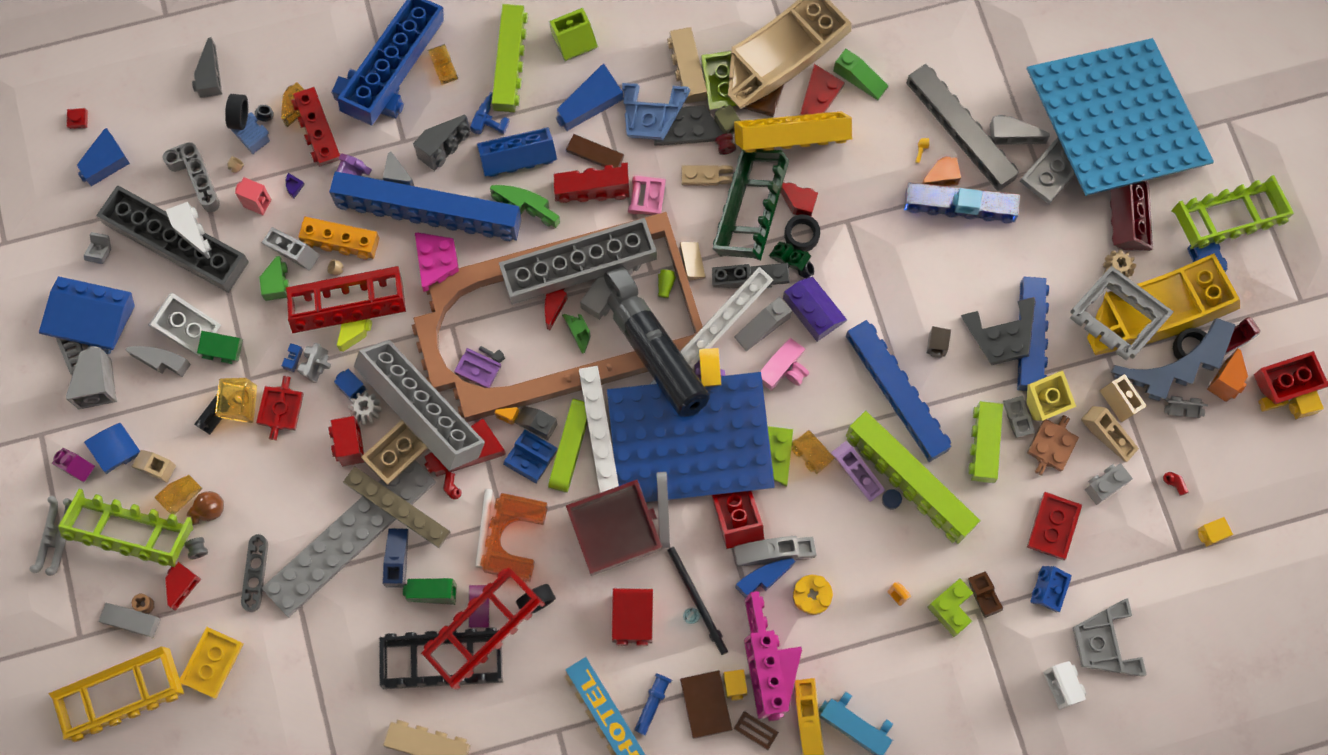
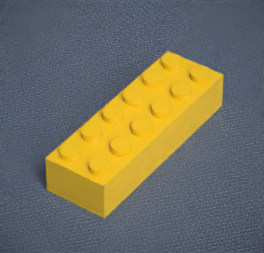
(793, 130)

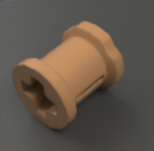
(136, 603)

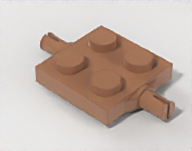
(1052, 445)

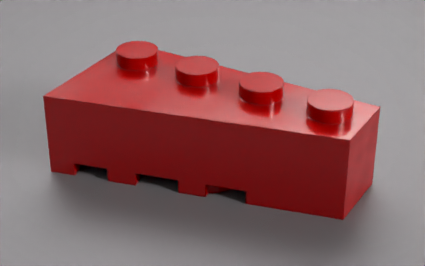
(592, 184)

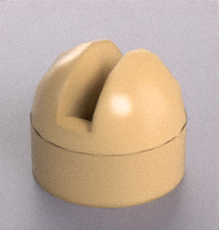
(235, 164)
(335, 267)

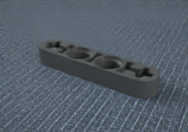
(257, 573)

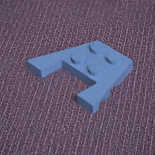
(651, 119)

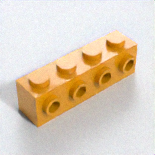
(339, 238)

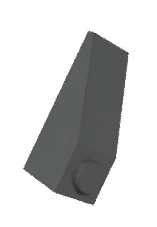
(207, 74)

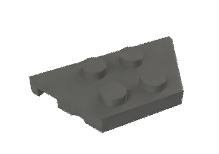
(691, 125)

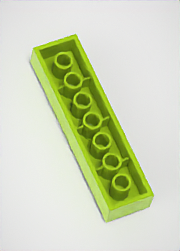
(911, 477)

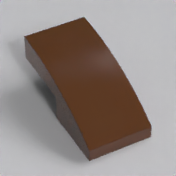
(984, 594)

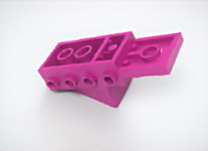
(770, 669)

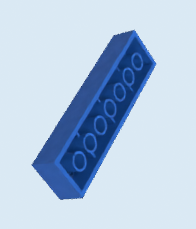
(390, 60)

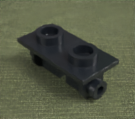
(207, 420)

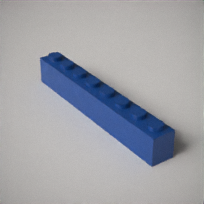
(898, 390)

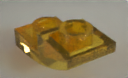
(443, 64)

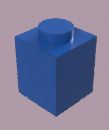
(349, 384)

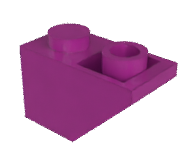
(73, 464)

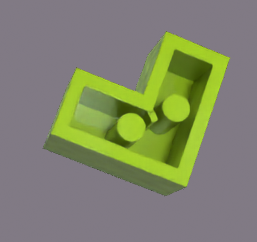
(947, 607)

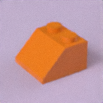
(1230, 377)

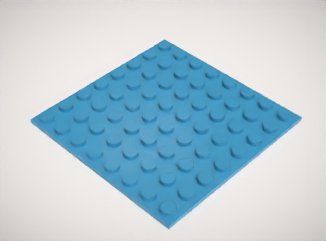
(1119, 116)

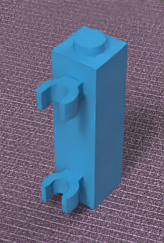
(854, 727)

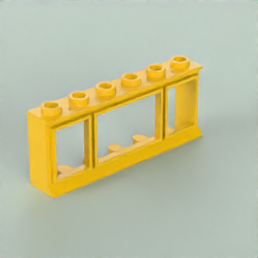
(132, 710)

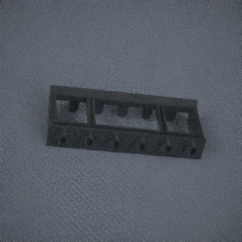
(412, 639)

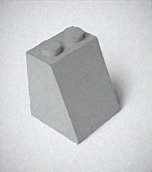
(92, 380)

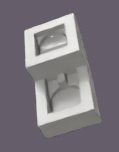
(1018, 416)

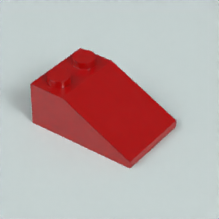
(738, 518)

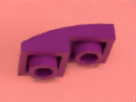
(480, 617)

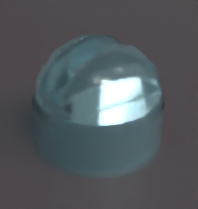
(694, 618)

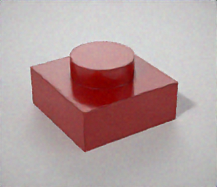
(77, 118)

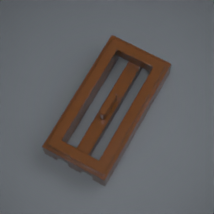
(759, 723)

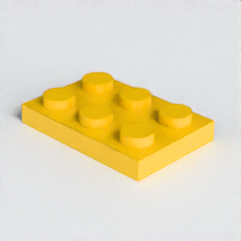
(211, 662)

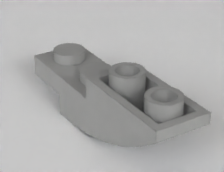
(774, 550)

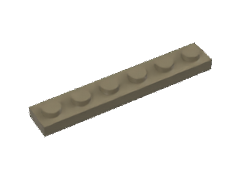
(396, 507)

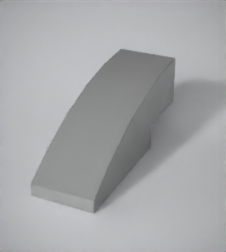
(159, 359)
(129, 620)

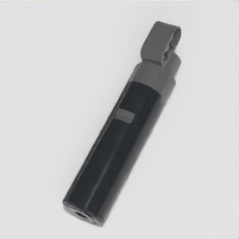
(654, 345)

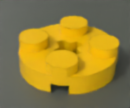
(817, 584)

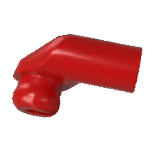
(1176, 481)
(449, 486)

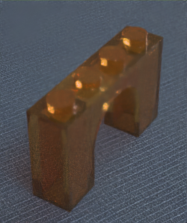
(509, 510)

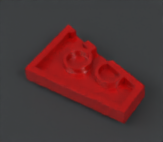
(821, 91)

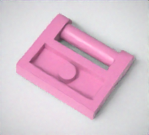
(653, 195)

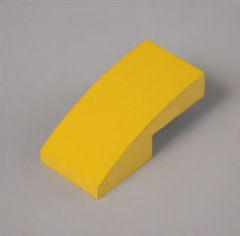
(710, 367)

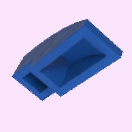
(764, 576)

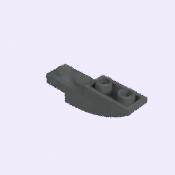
(736, 275)

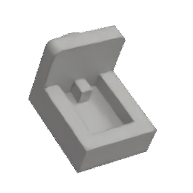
(98, 248)

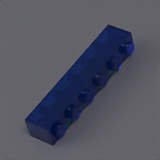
(939, 200)

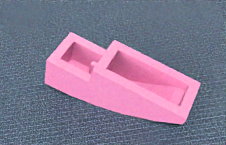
(781, 363)

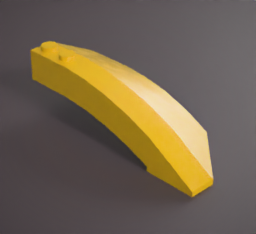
(1193, 292)

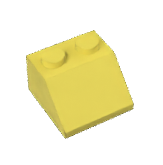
(1049, 396)

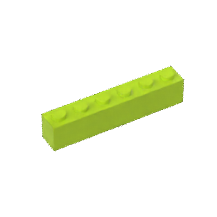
(509, 57)

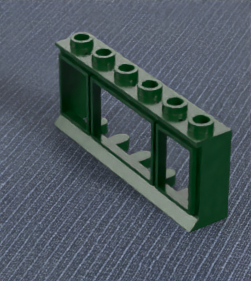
(735, 196)

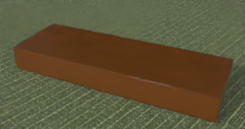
(594, 152)

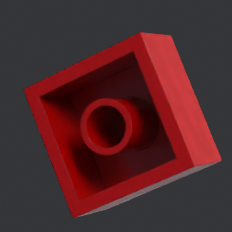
(347, 441)

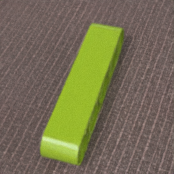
(569, 447)

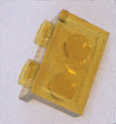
(812, 452)

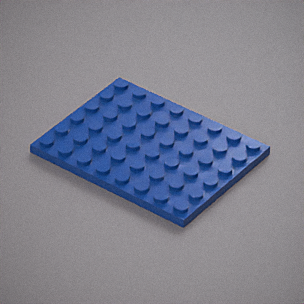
(703, 454)

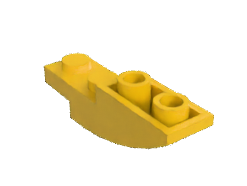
(809, 717)

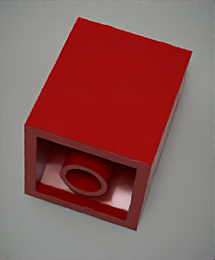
(632, 616)

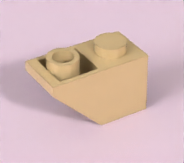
(154, 465)

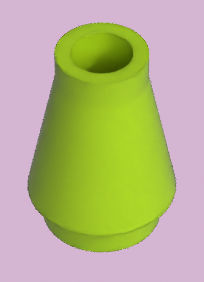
(665, 282)

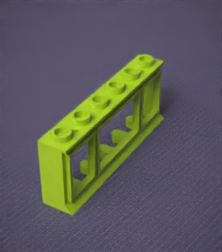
(1273, 192)
(125, 548)

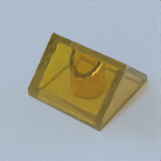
(236, 399)

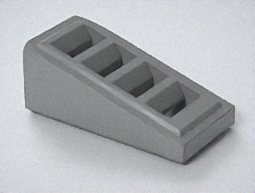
(66, 354)

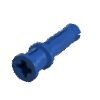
(656, 694)

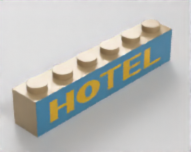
(602, 709)

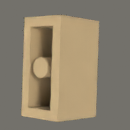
(1123, 398)

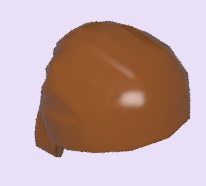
(206, 507)

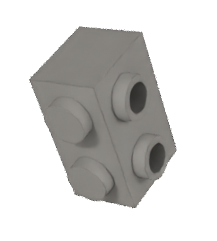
(1108, 484)

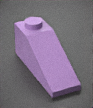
(858, 471)

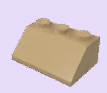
(394, 452)

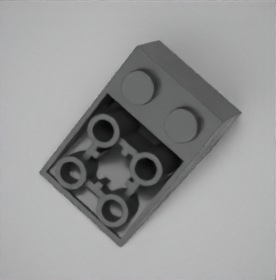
(440, 141)

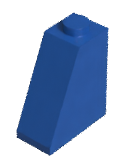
(101, 159)

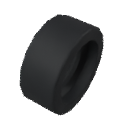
(236, 111)
(807, 220)
(1190, 332)
(543, 592)

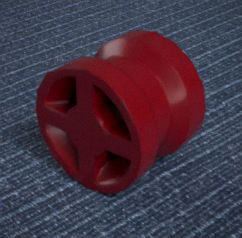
(725, 144)

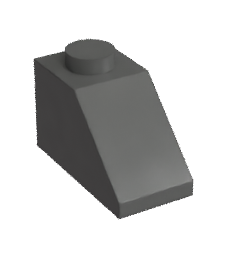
(536, 422)

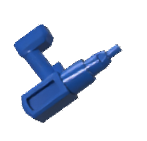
(482, 118)

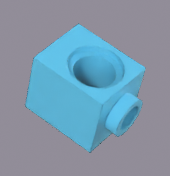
(967, 201)

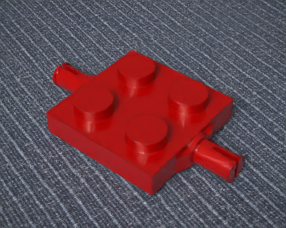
(280, 408)

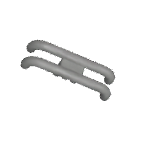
(51, 538)

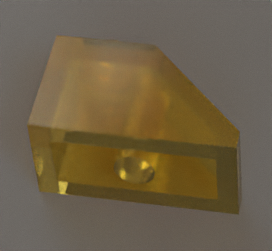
(288, 114)
(178, 494)

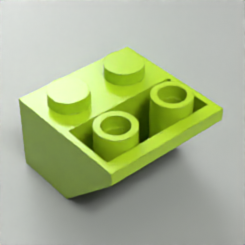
(573, 34)

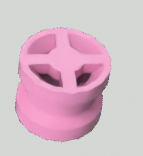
(797, 373)

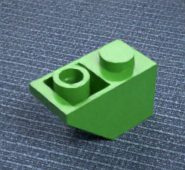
(273, 280)

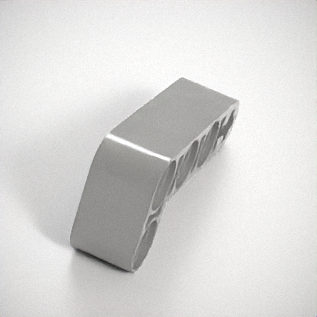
(199, 177)

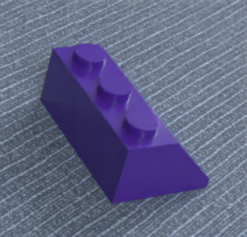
(813, 308)

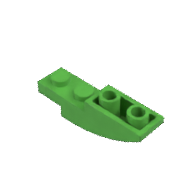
(532, 202)

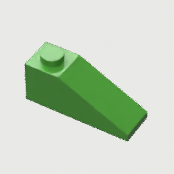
(859, 74)

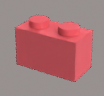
(253, 195)

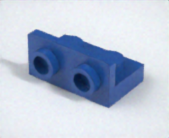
(1051, 588)

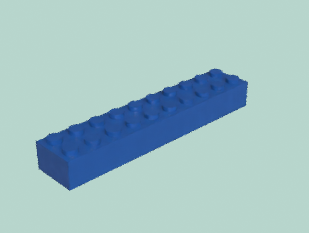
(425, 206)

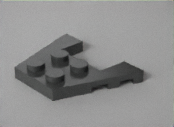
(1006, 340)

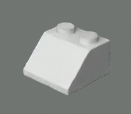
(1065, 684)

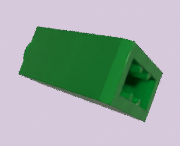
(431, 590)

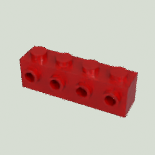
(316, 126)

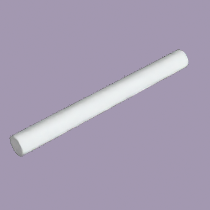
(484, 525)

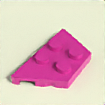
(436, 258)

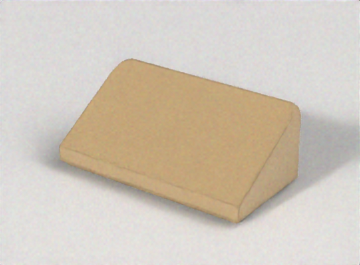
(692, 260)

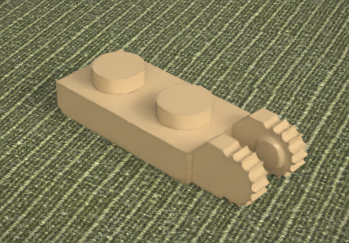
(705, 174)

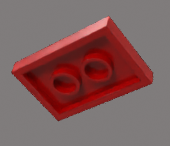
(1054, 526)

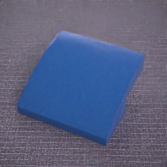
(112, 447)
(530, 456)

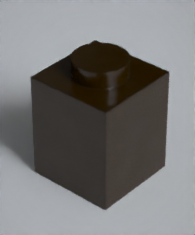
(938, 342)

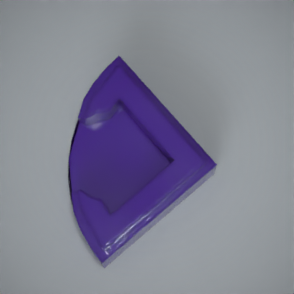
(293, 185)

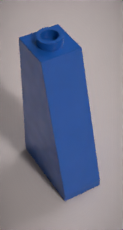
(589, 99)

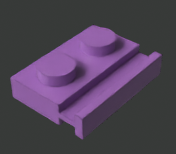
(477, 368)

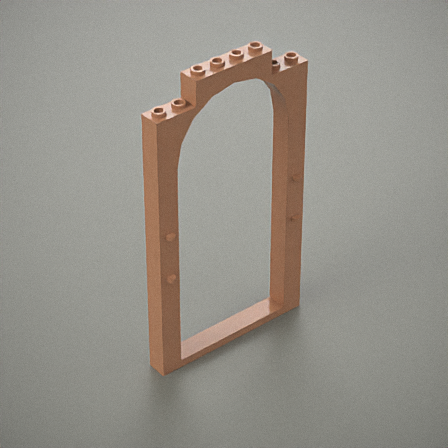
(482, 402)

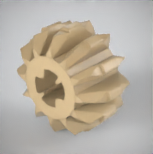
(1119, 258)

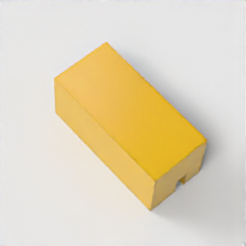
(1267, 404)

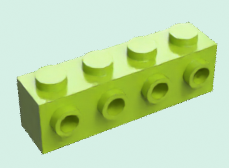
(986, 442)

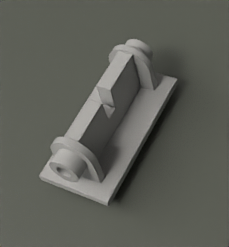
(1192, 407)

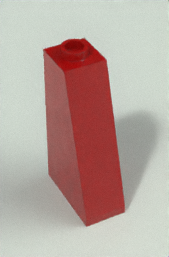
(491, 450)

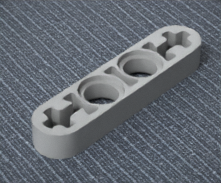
(663, 509)

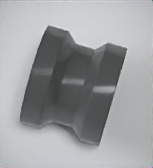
(196, 548)

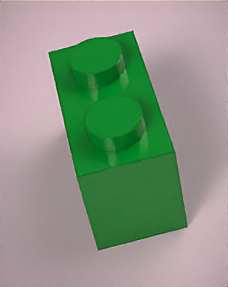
(219, 346)

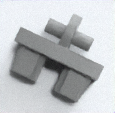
(316, 362)

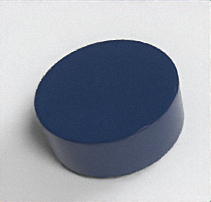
(891, 499)

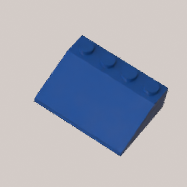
(86, 313)

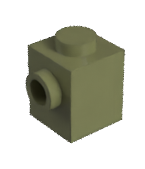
(725, 119)

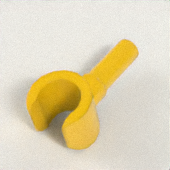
(922, 144)

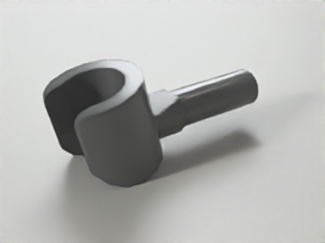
(498, 356)

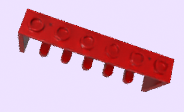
(348, 312)
(496, 641)

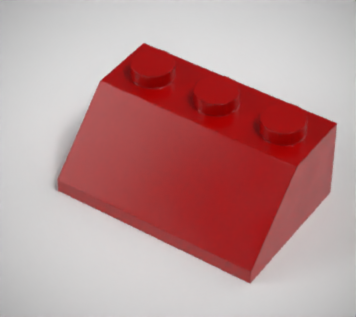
(1291, 378)

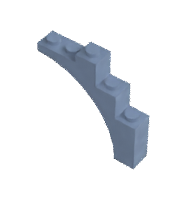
(1208, 352)

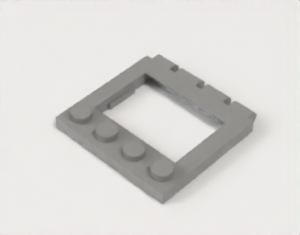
(1133, 295)

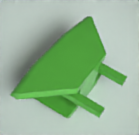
(578, 330)

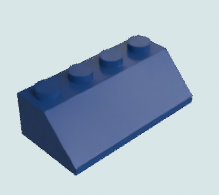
(517, 152)

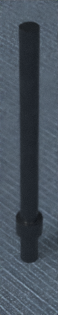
(715, 634)

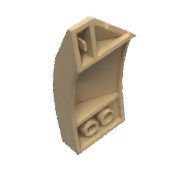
(784, 49)

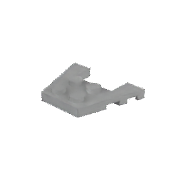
(1099, 645)

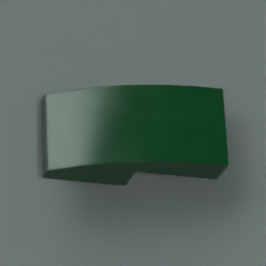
(788, 254)

